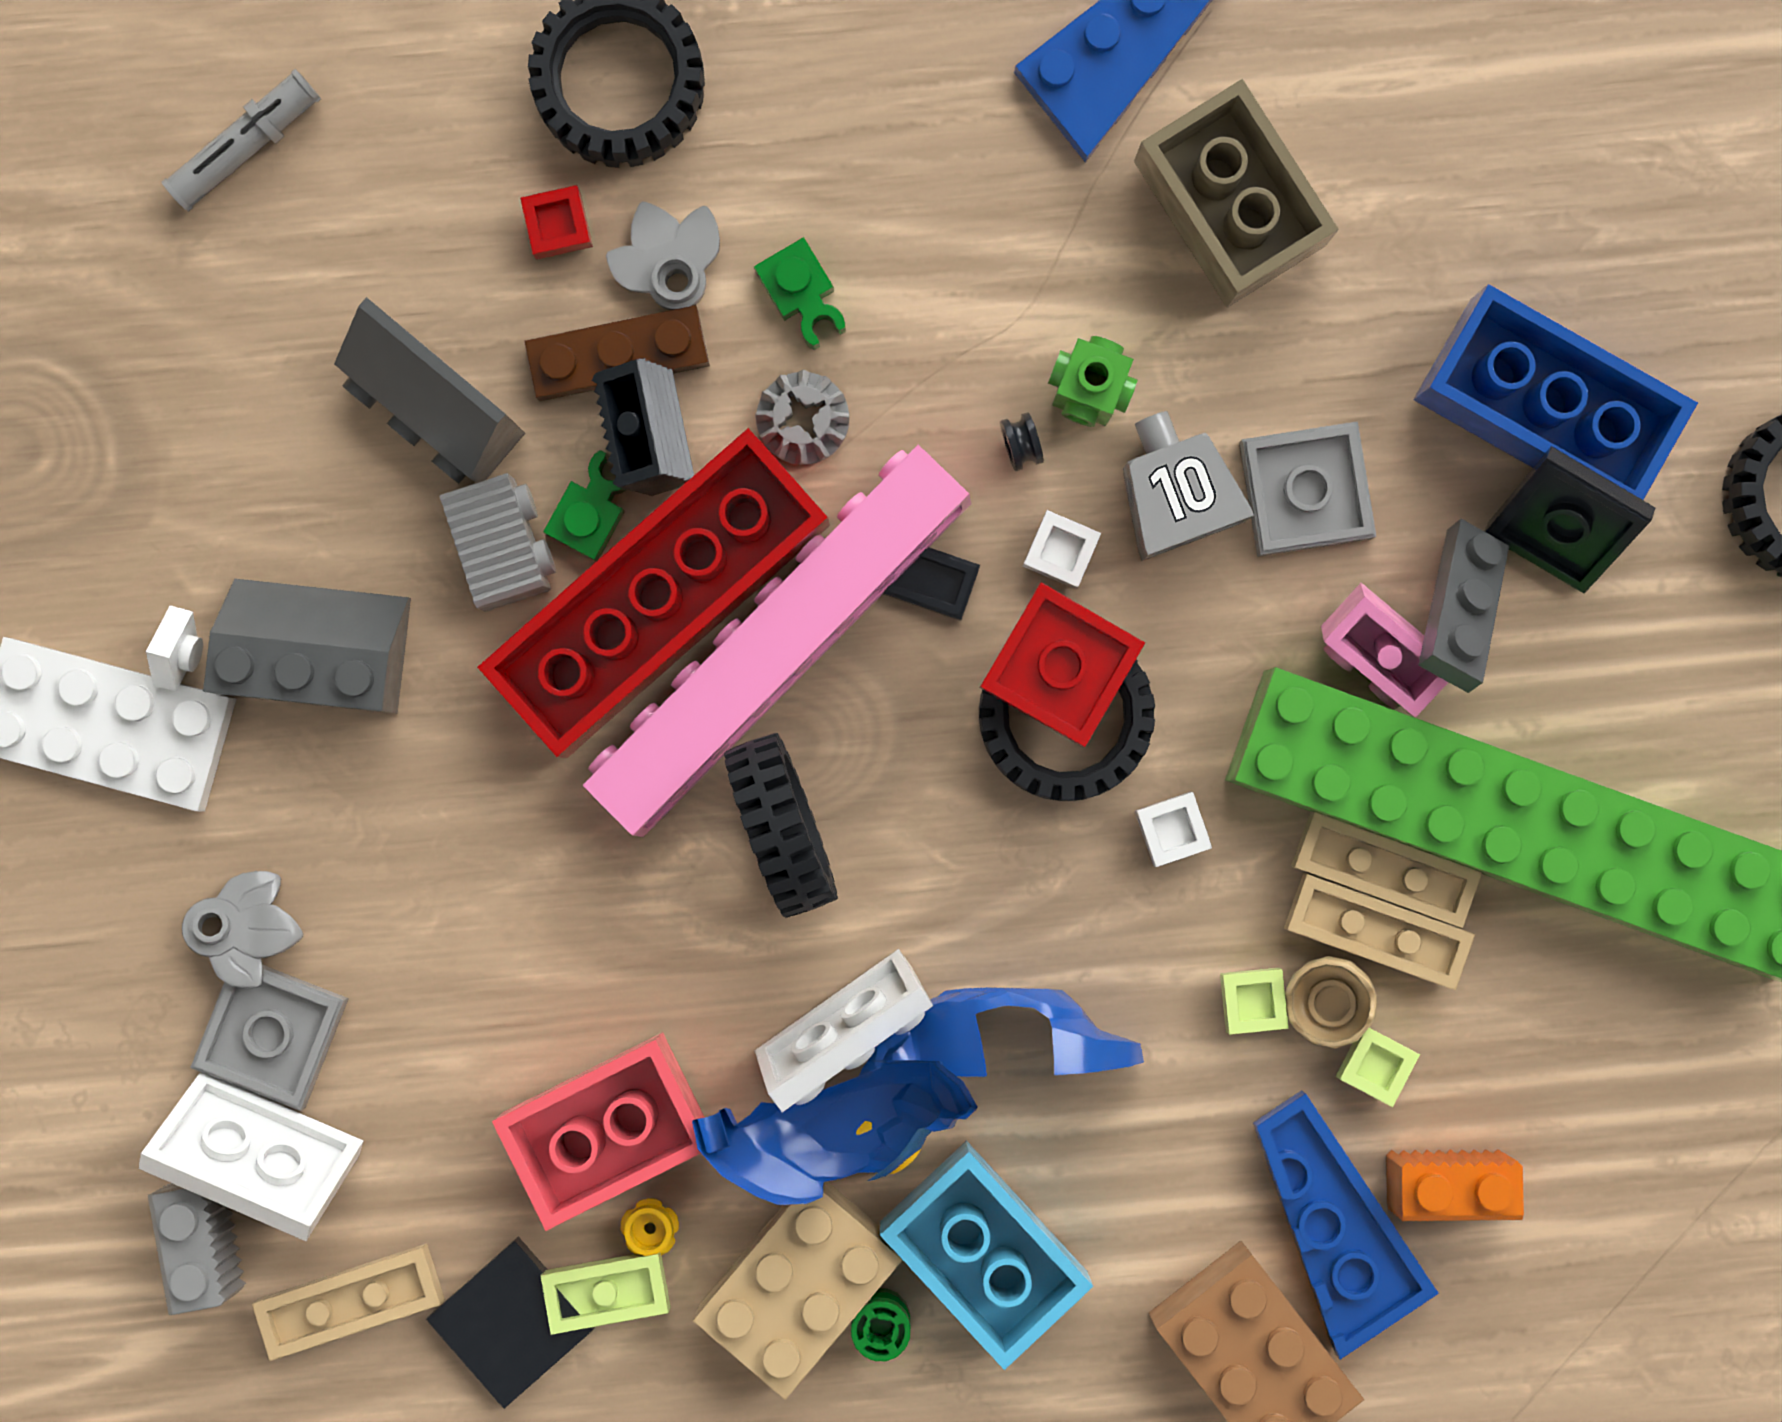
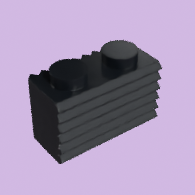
(643, 427)

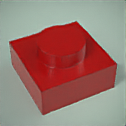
(556, 222)

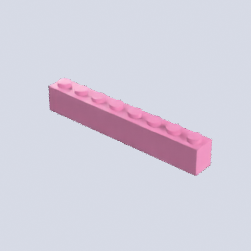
(777, 642)

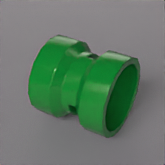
(878, 1316)

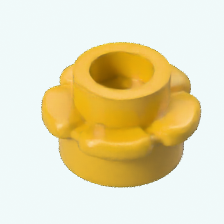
(645, 1243)

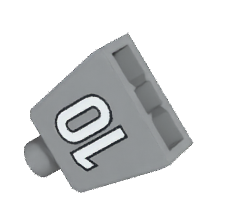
(1179, 489)

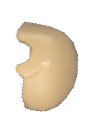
(1331, 1002)

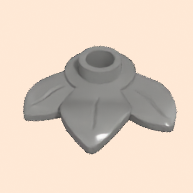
(665, 249)
(249, 928)

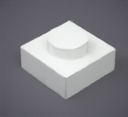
(1061, 549)
(174, 649)
(1173, 829)

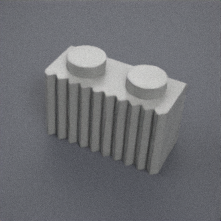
(498, 542)
(194, 1249)

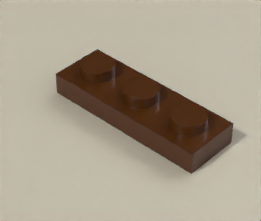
(568, 360)

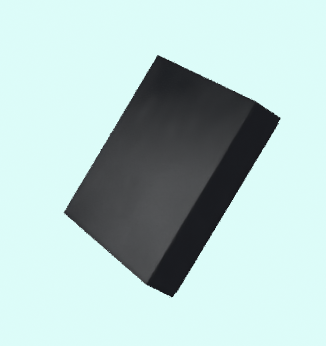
(1569, 520)
(502, 1324)

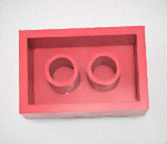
(602, 1131)

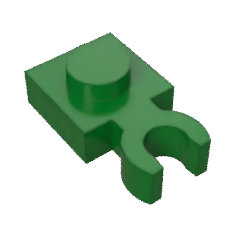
(798, 286)
(586, 515)

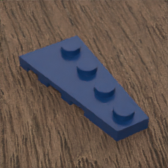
(1102, 62)
(1344, 1238)

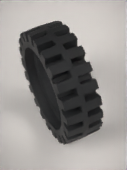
(620, 145)
(1748, 499)
(1073, 785)
(780, 825)

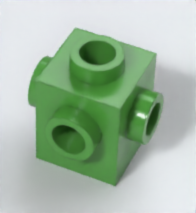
(1086, 402)

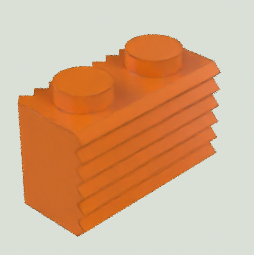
(1454, 1186)

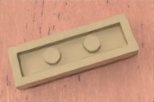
(1386, 869)
(1379, 931)
(348, 1302)

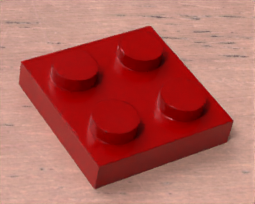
(1062, 665)

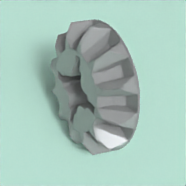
(793, 443)

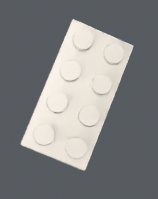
(109, 725)

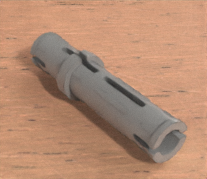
(241, 140)

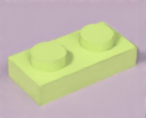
(606, 1291)

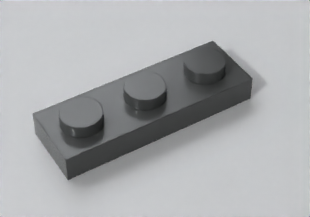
(1464, 606)

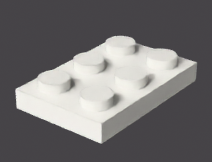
(842, 1031)
(251, 1155)

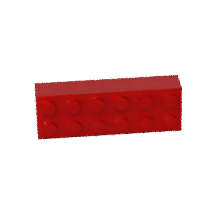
(654, 595)

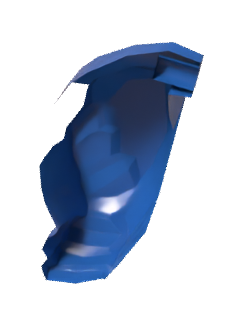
(953, 1037)
(797, 1150)

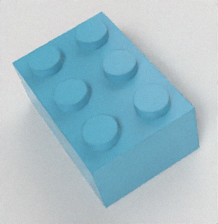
(985, 1255)

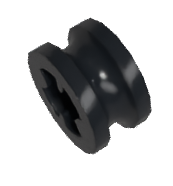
(1022, 441)

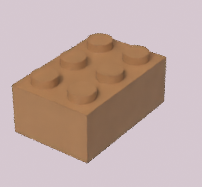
(1252, 1346)

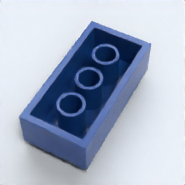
(1543, 386)

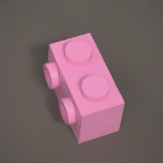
(1383, 648)

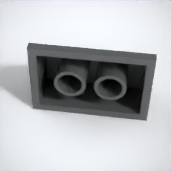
(424, 396)
(309, 646)

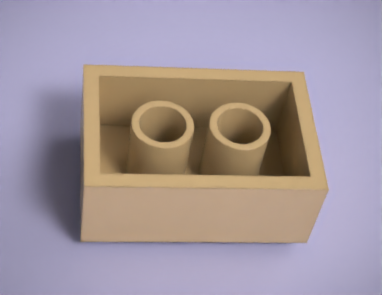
(797, 1288)

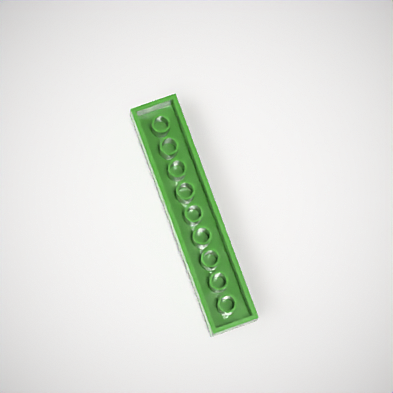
(1514, 820)

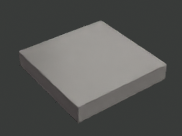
(1307, 489)
(271, 1037)

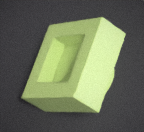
(1254, 1001)
(1378, 1066)

